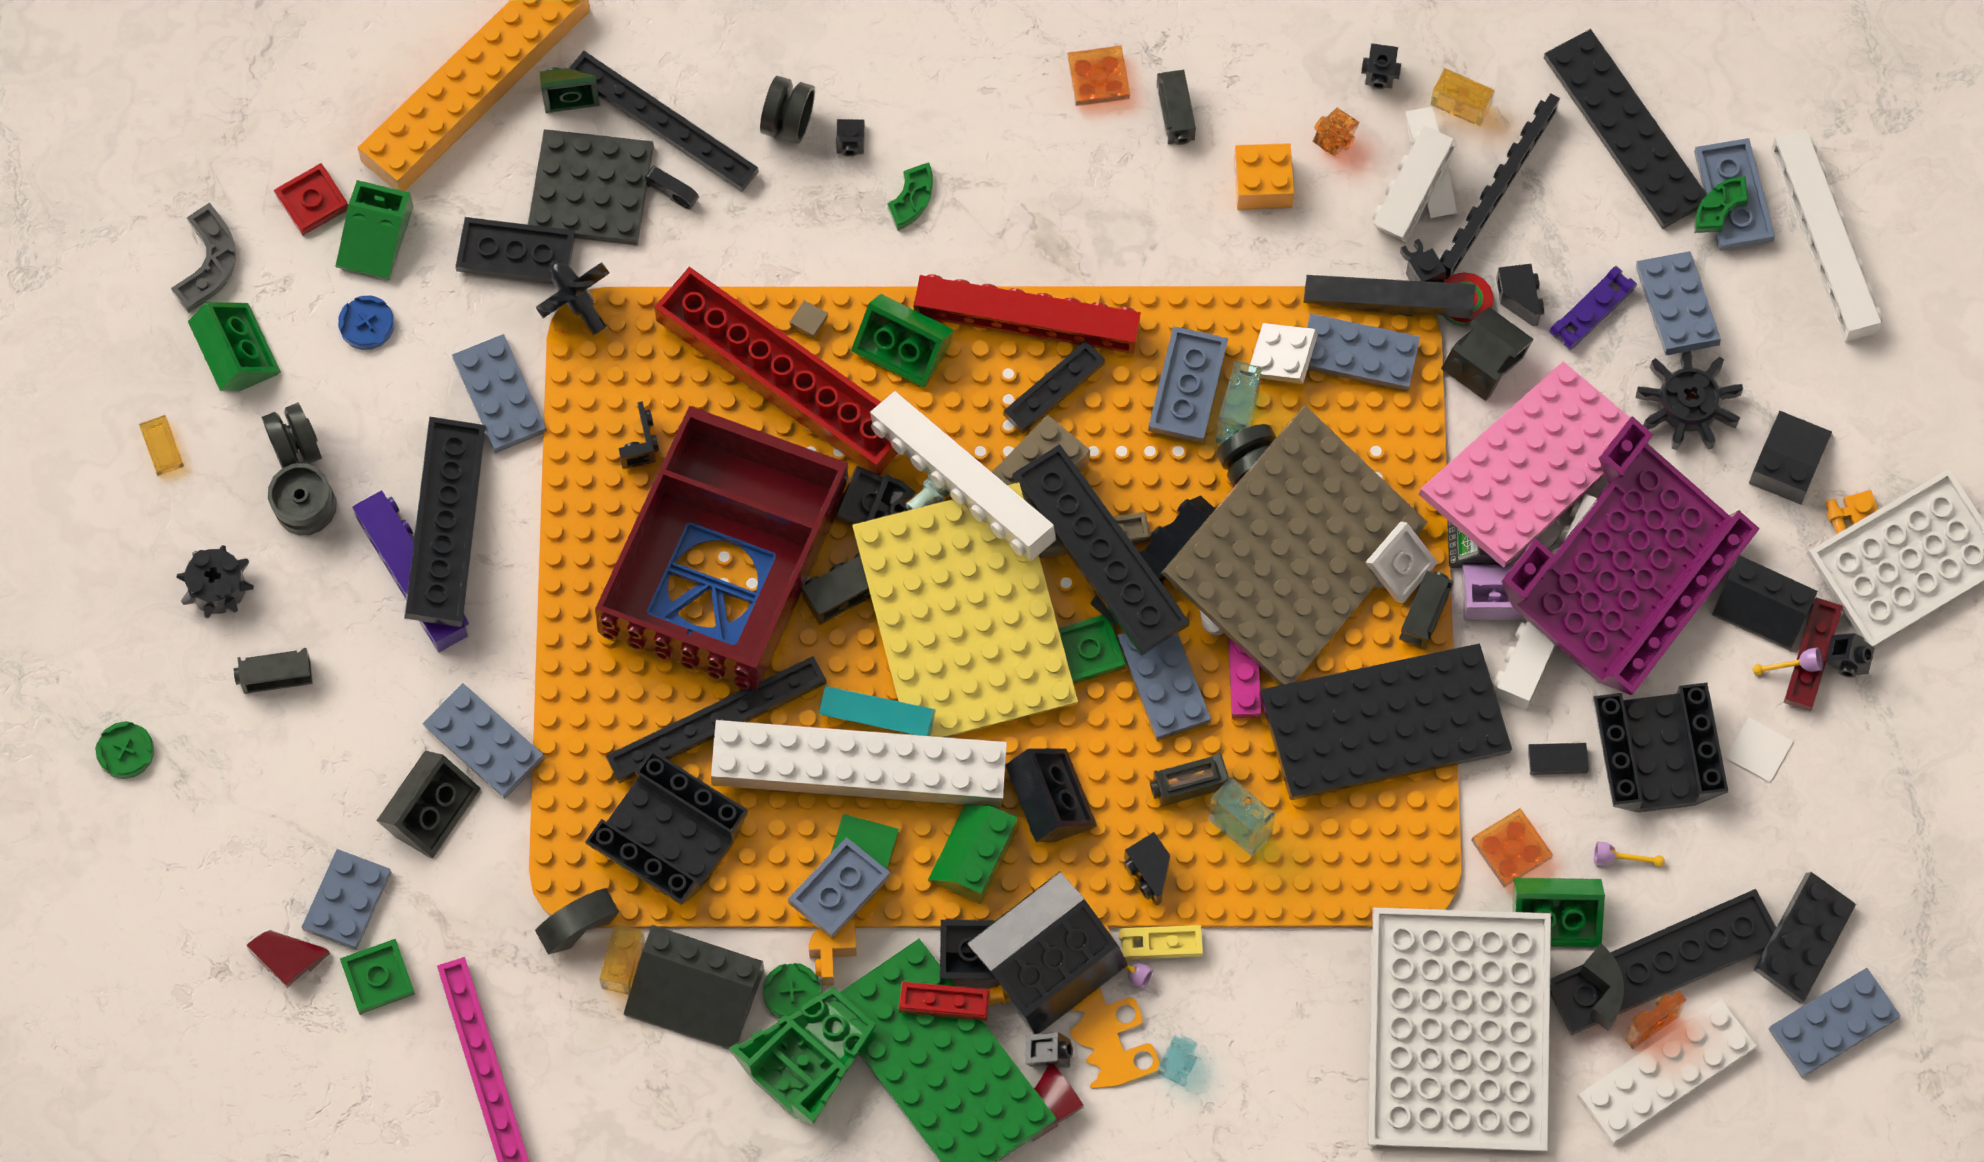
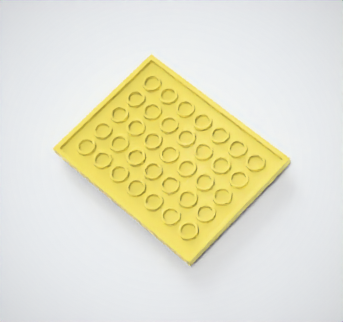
(963, 619)

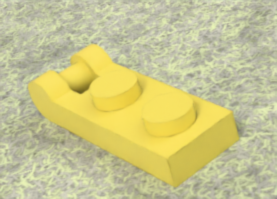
(1162, 942)

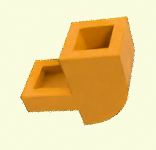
(826, 948)

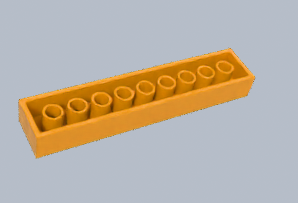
(467, 87)

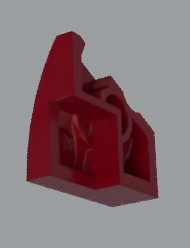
(286, 955)
(1058, 1097)

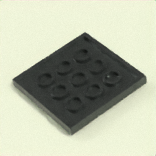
(591, 185)

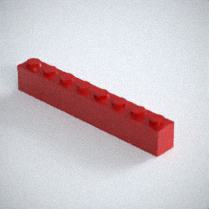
(1027, 313)

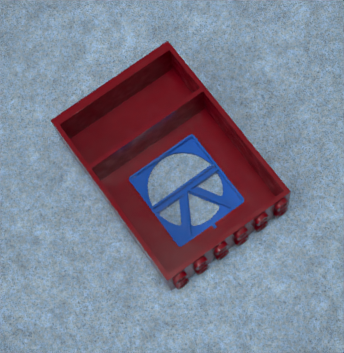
(734, 489)

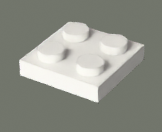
(1284, 352)
(1401, 562)

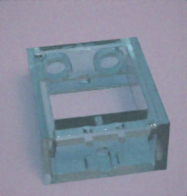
(1239, 400)
(1244, 823)

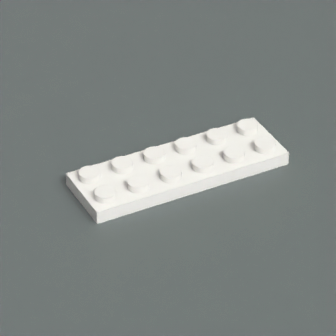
(1666, 1071)

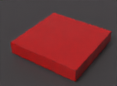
(311, 199)

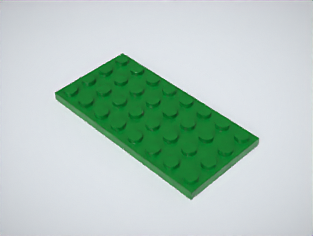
(945, 1070)

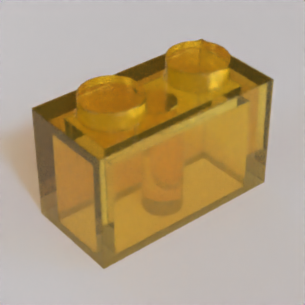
(1462, 97)
(622, 959)

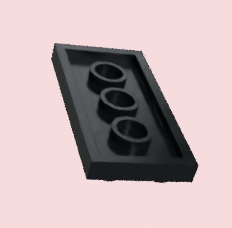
(512, 249)
(1804, 937)

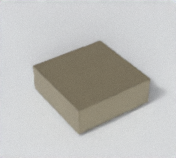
(808, 319)

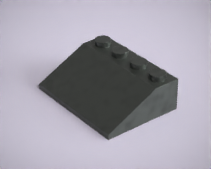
(693, 987)

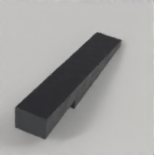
(1391, 296)

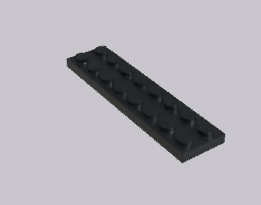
(1626, 128)
(445, 522)
(1101, 550)
(1671, 958)

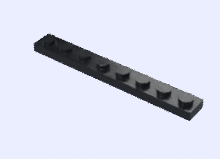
(667, 123)
(1503, 178)
(701, 725)

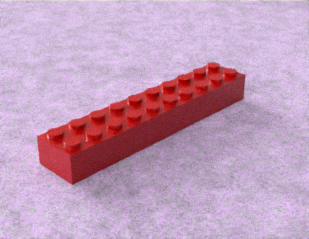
(775, 367)

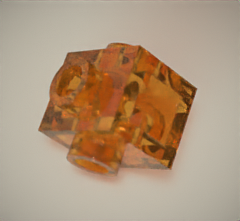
(1335, 131)

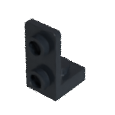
(638, 453)

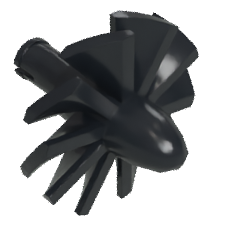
(575, 293)

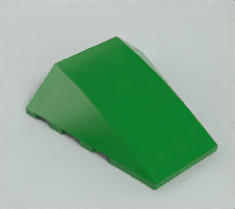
(806, 1053)

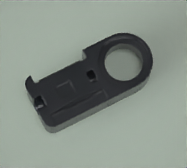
(671, 187)

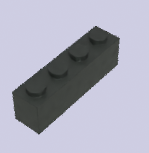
(837, 590)

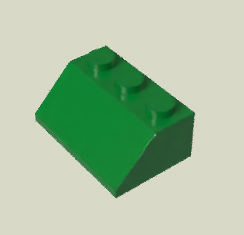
(902, 340)
(233, 345)
(974, 851)
(1573, 904)

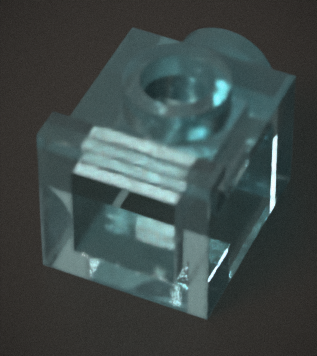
(1178, 1060)

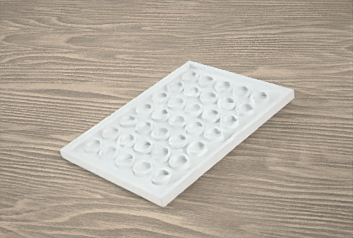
(1459, 1029)

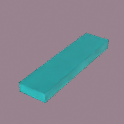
(877, 711)

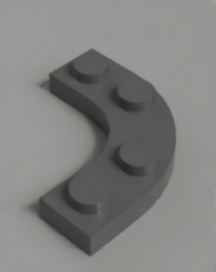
(217, 264)

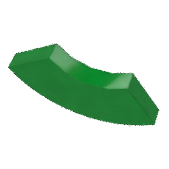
(914, 196)
(1720, 202)

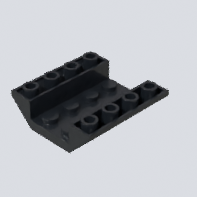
(1661, 749)
(669, 829)
(1048, 952)

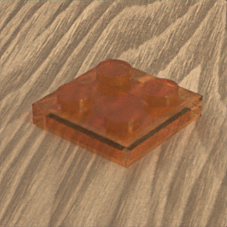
(1098, 75)
(1512, 847)
(1649, 1023)

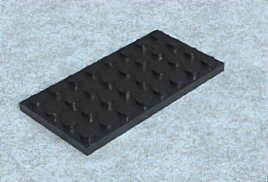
(1385, 721)

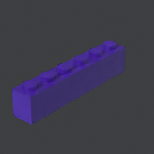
(394, 546)

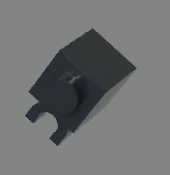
(1423, 265)

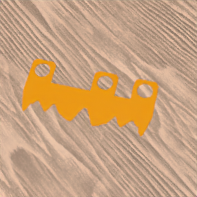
(1099, 1031)

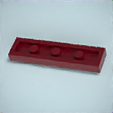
(1818, 633)

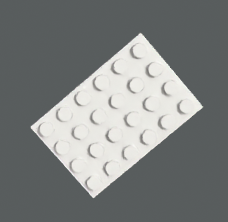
(1905, 558)

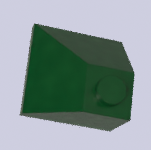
(568, 89)

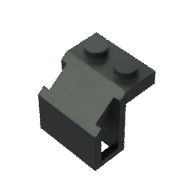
(1486, 353)

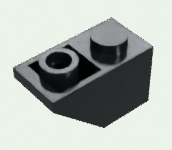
(1518, 292)
(1150, 865)

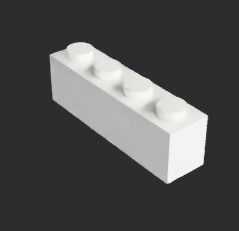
(1414, 183)

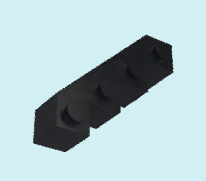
(1168, 541)

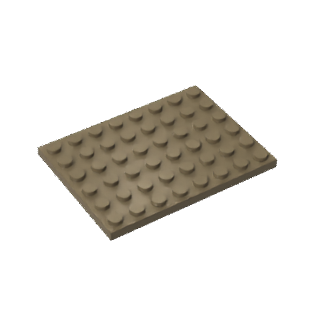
(1291, 547)

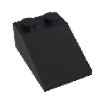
(1790, 457)

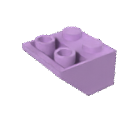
(1484, 593)

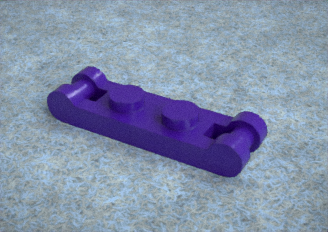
(1593, 308)

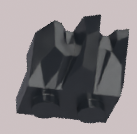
(872, 497)

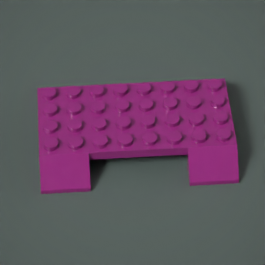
(1629, 565)

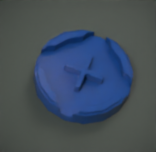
(366, 322)

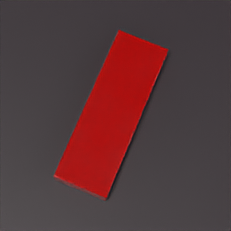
(944, 1001)

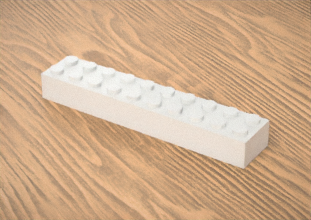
(858, 763)

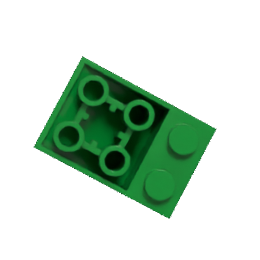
(374, 229)

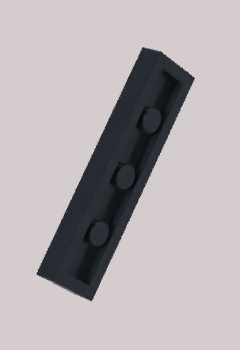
(1054, 387)

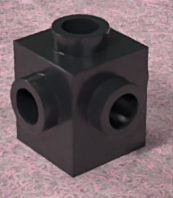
(1381, 66)
(1850, 654)

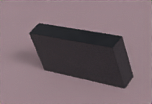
(1557, 758)

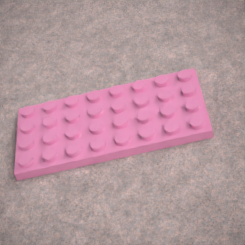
(1528, 465)

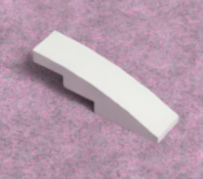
(1442, 199)

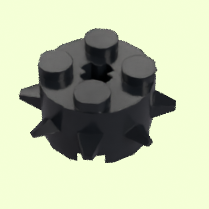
(228, 577)

